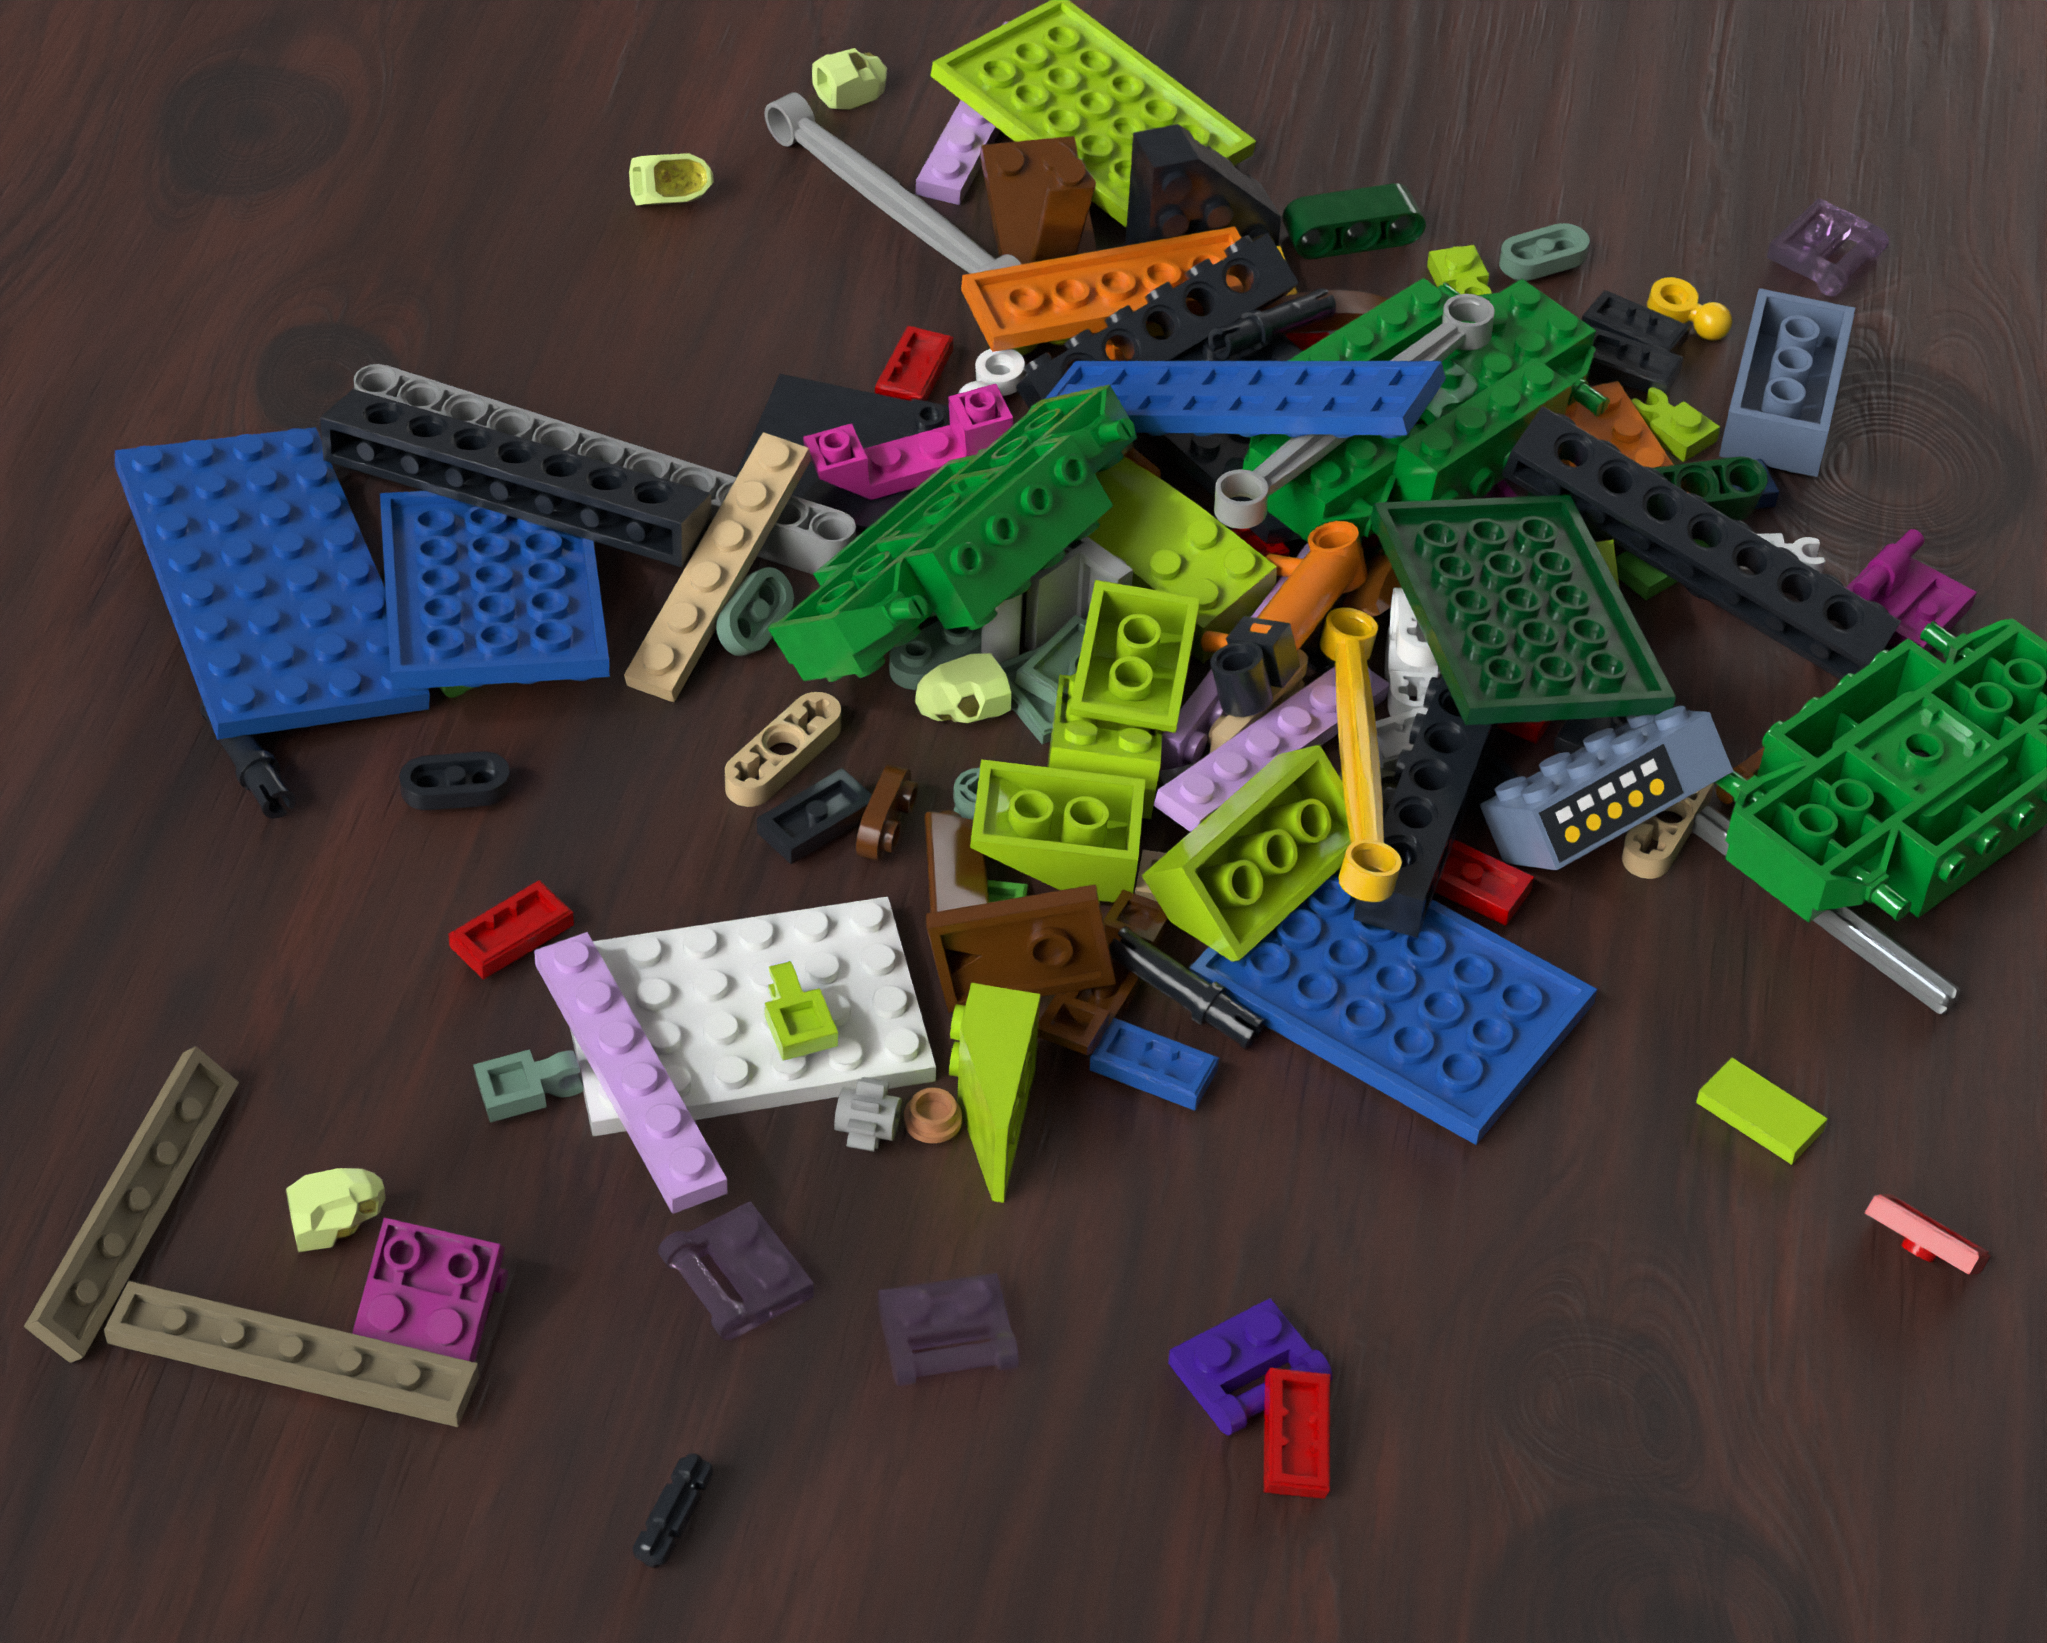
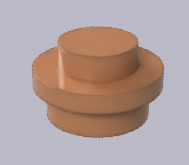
(932, 1116)

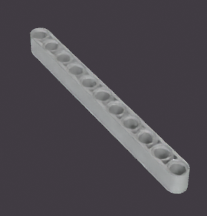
(801, 538)

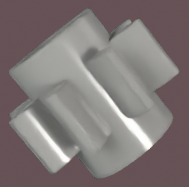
(867, 1114)

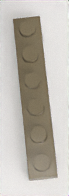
(131, 1206)
(292, 1353)

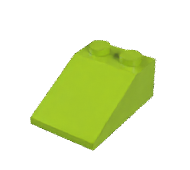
(1135, 656)
(1060, 825)
(995, 1073)

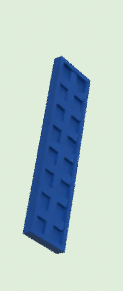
(1265, 395)

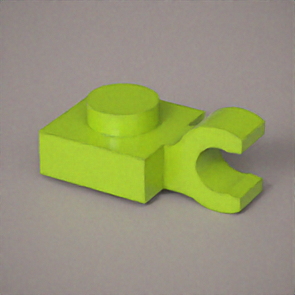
(797, 1018)

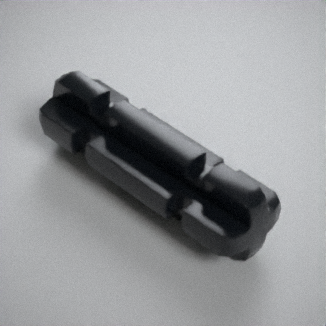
(672, 1510)

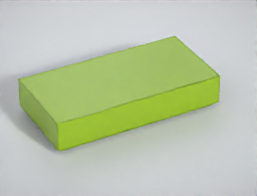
(1761, 1110)

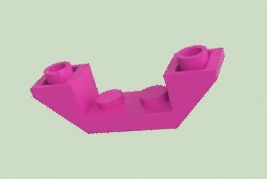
(905, 463)

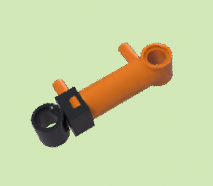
(1265, 648)

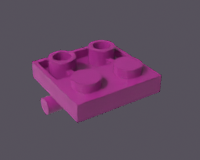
(1912, 590)
(430, 1289)

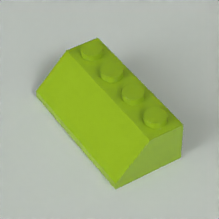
(1256, 854)

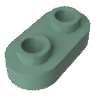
(1544, 251)
(746, 617)
(930, 649)

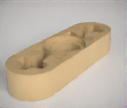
(780, 769)
(1669, 836)

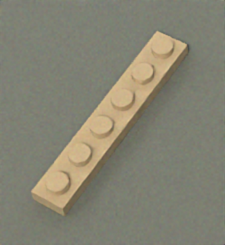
(717, 567)

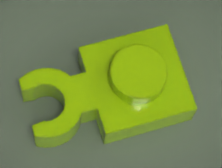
(1460, 269)
(1677, 428)

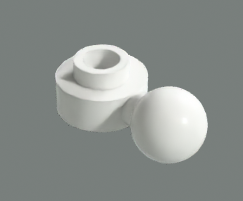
(998, 367)

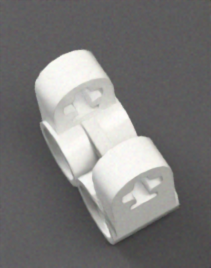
(1407, 658)

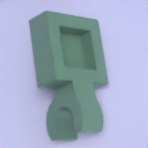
(518, 1084)

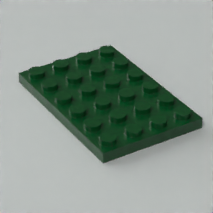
(1520, 610)

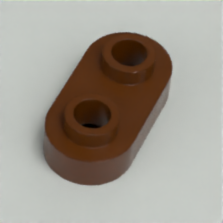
(881, 820)

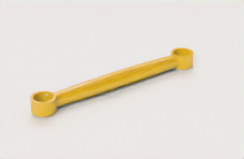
(1349, 641)

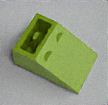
(1104, 746)

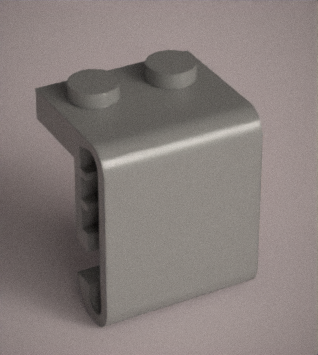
(1052, 599)

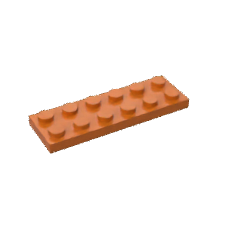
(1080, 291)

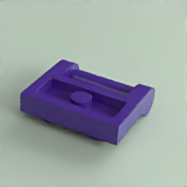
(1237, 1355)

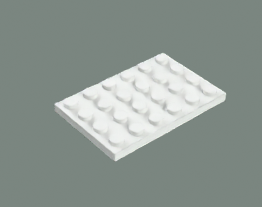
(706, 995)

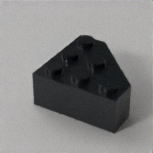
(1190, 190)

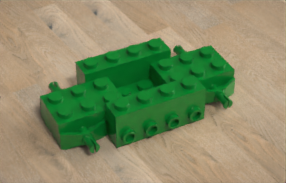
(1468, 428)
(962, 538)
(1861, 818)

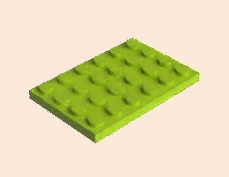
(1073, 77)

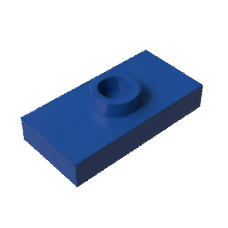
(1154, 1064)

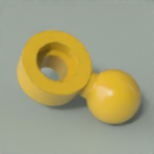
(1679, 301)

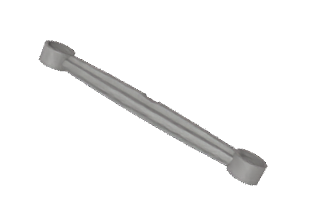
(793, 121)
(1306, 450)

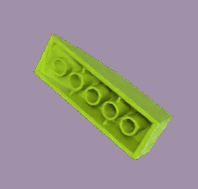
(1181, 550)

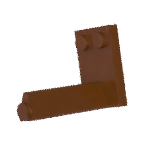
(1039, 198)
(1017, 943)

